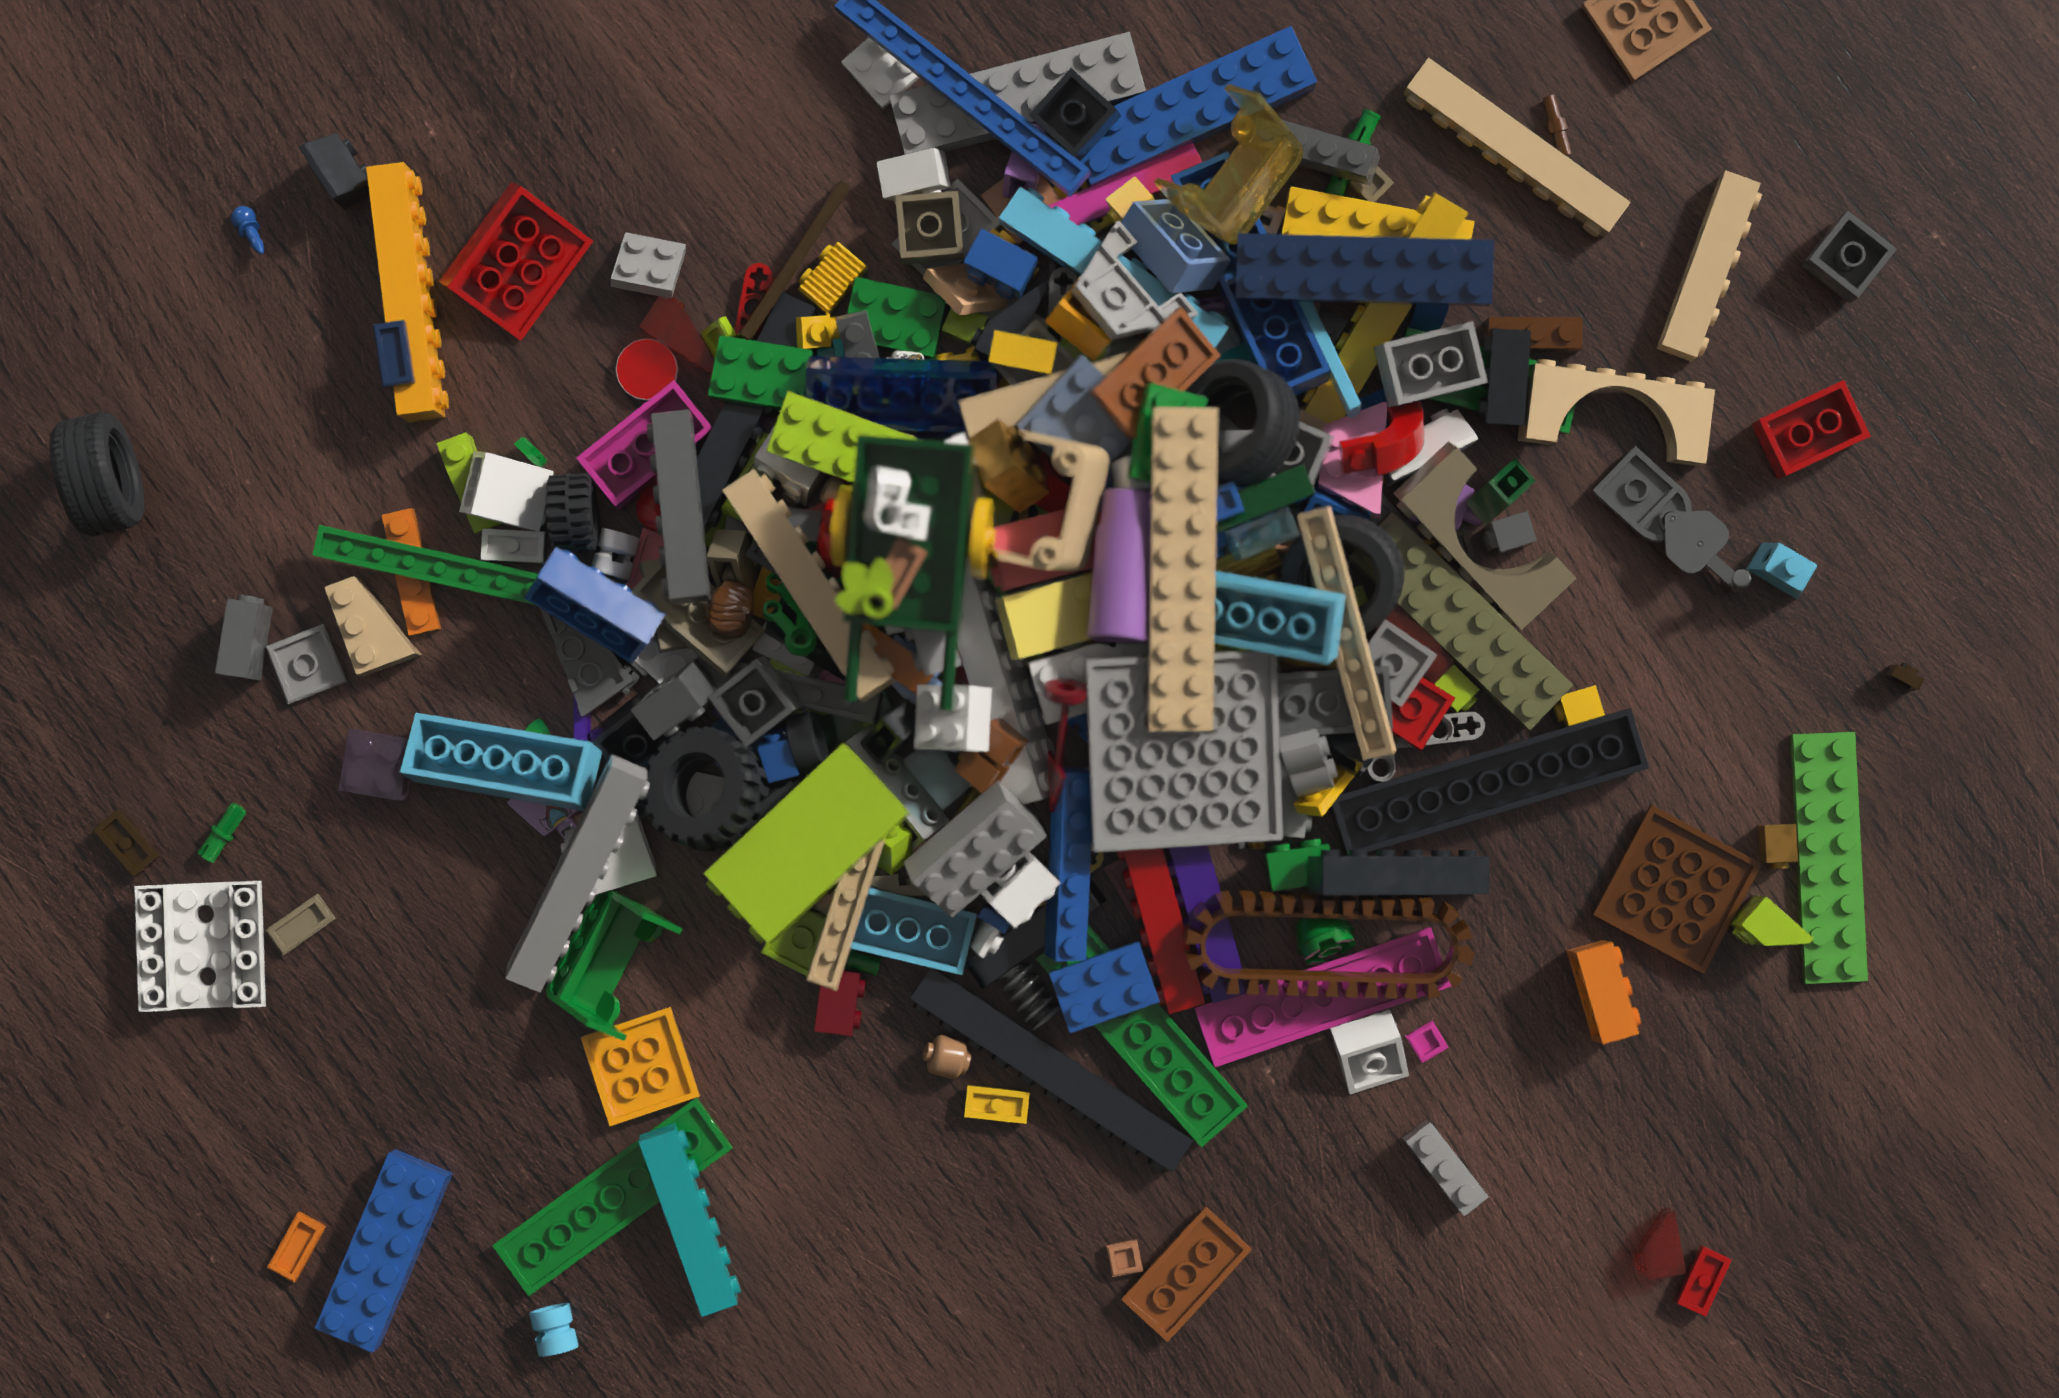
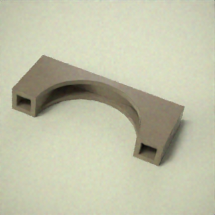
(1432, 500)

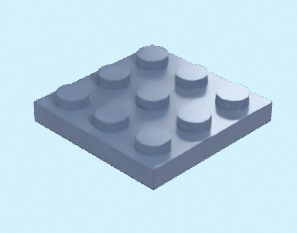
(1073, 413)

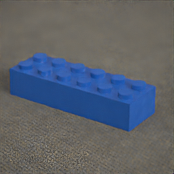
(383, 1250)

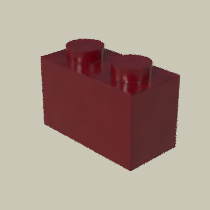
(838, 1009)

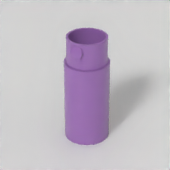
(1121, 569)

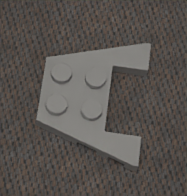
(1114, 294)

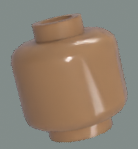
(947, 1057)

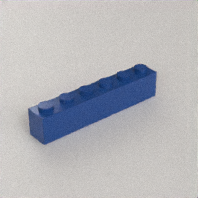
(1071, 867)

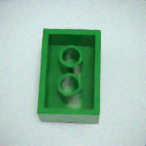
(900, 316)

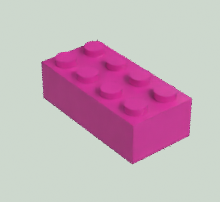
(622, 456)

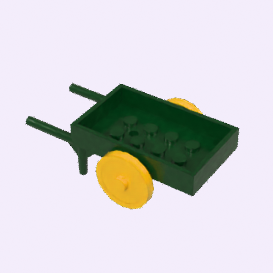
(940, 480)

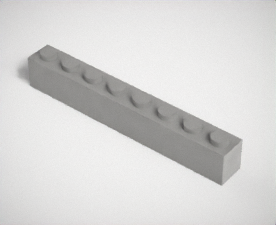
(577, 873)

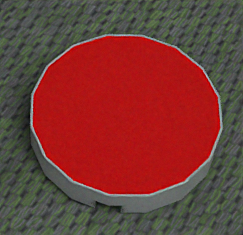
(646, 368)

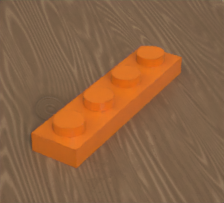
(415, 594)

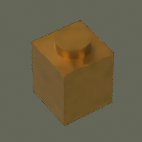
(1777, 845)

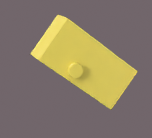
(1046, 616)

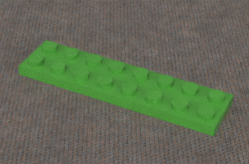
(1829, 857)

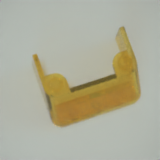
(1248, 177)

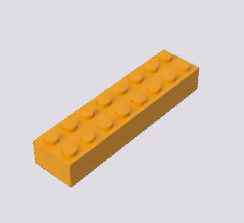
(406, 285)

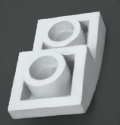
(986, 939)

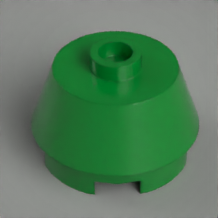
(1323, 938)

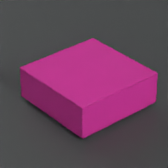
(1426, 1041)

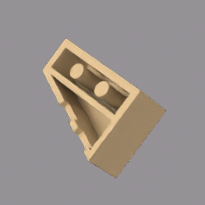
(367, 628)

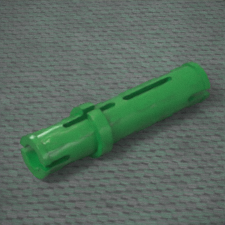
(1368, 123)

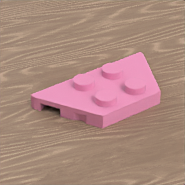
(1359, 487)

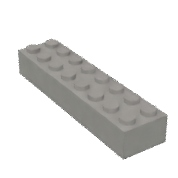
(932, 121)

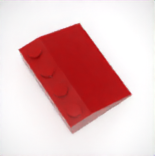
(516, 260)

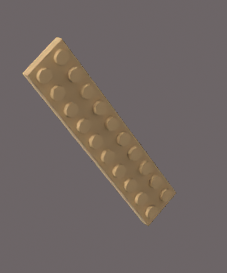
(1182, 569)

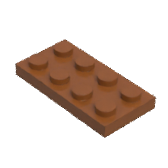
(1168, 357)
(1186, 1273)

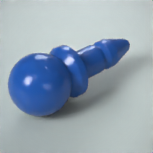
(245, 221)

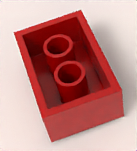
(1810, 429)

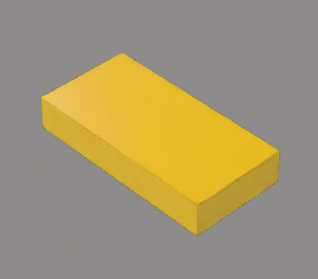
(1022, 352)

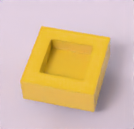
(813, 332)

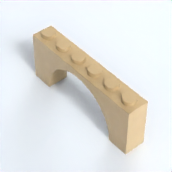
(1680, 409)

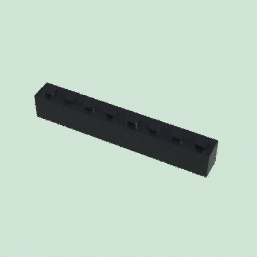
(741, 424)

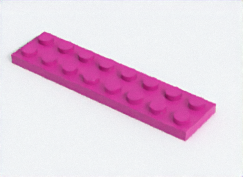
(1264, 1021)

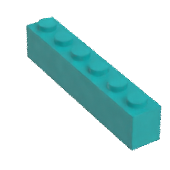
(689, 1220)

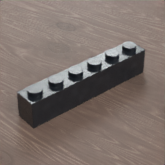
(1398, 874)

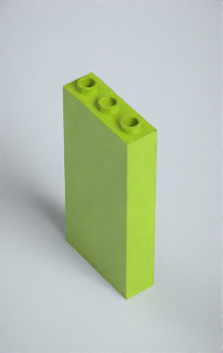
(806, 844)

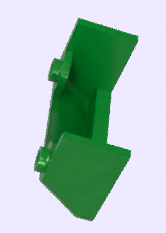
(599, 957)

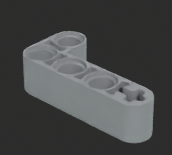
(1461, 735)

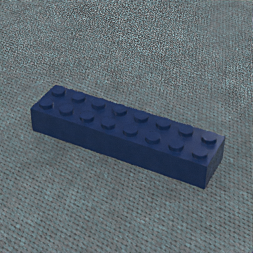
(1364, 269)

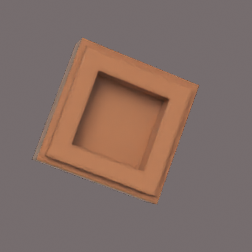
(1124, 1258)

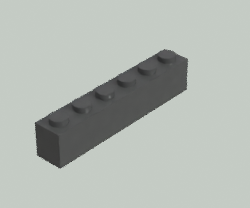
(680, 507)

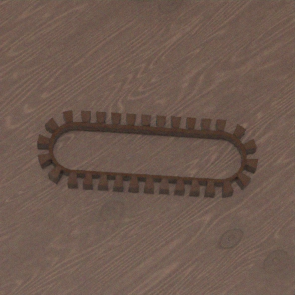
(1444, 917)

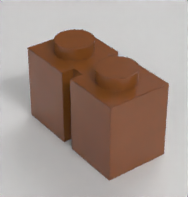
(986, 768)

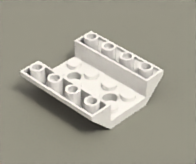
(178, 946)

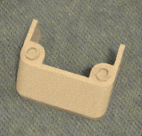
(1089, 471)

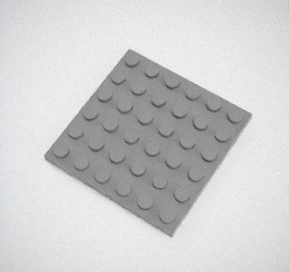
(1184, 784)

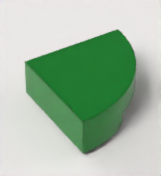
(531, 452)

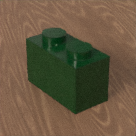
(1500, 491)

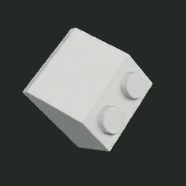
(1370, 1051)

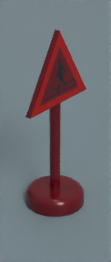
(1064, 693)

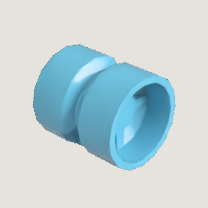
(553, 1329)

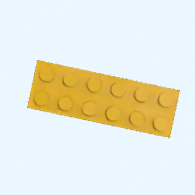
(1335, 215)

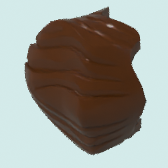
(730, 609)

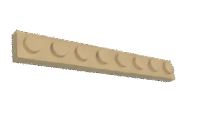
(1353, 653)

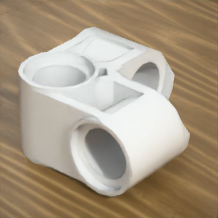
(888, 491)

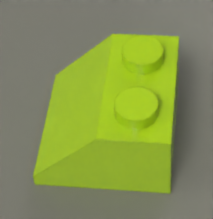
(1766, 924)

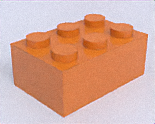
(1604, 991)

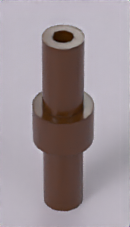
(1557, 125)

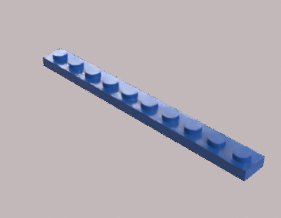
(966, 93)

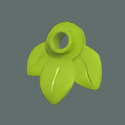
(863, 585)

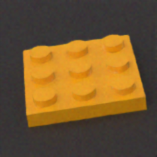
(642, 1071)

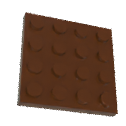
(1676, 889)

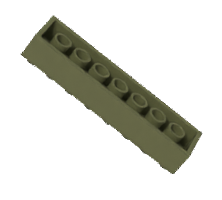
(1470, 629)

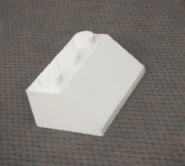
(1443, 428)

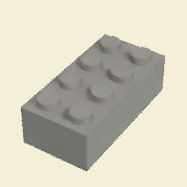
(974, 849)

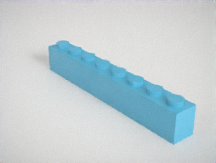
(1075, 246)

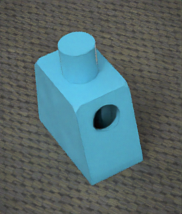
(1782, 568)

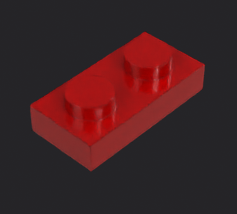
(1703, 1280)

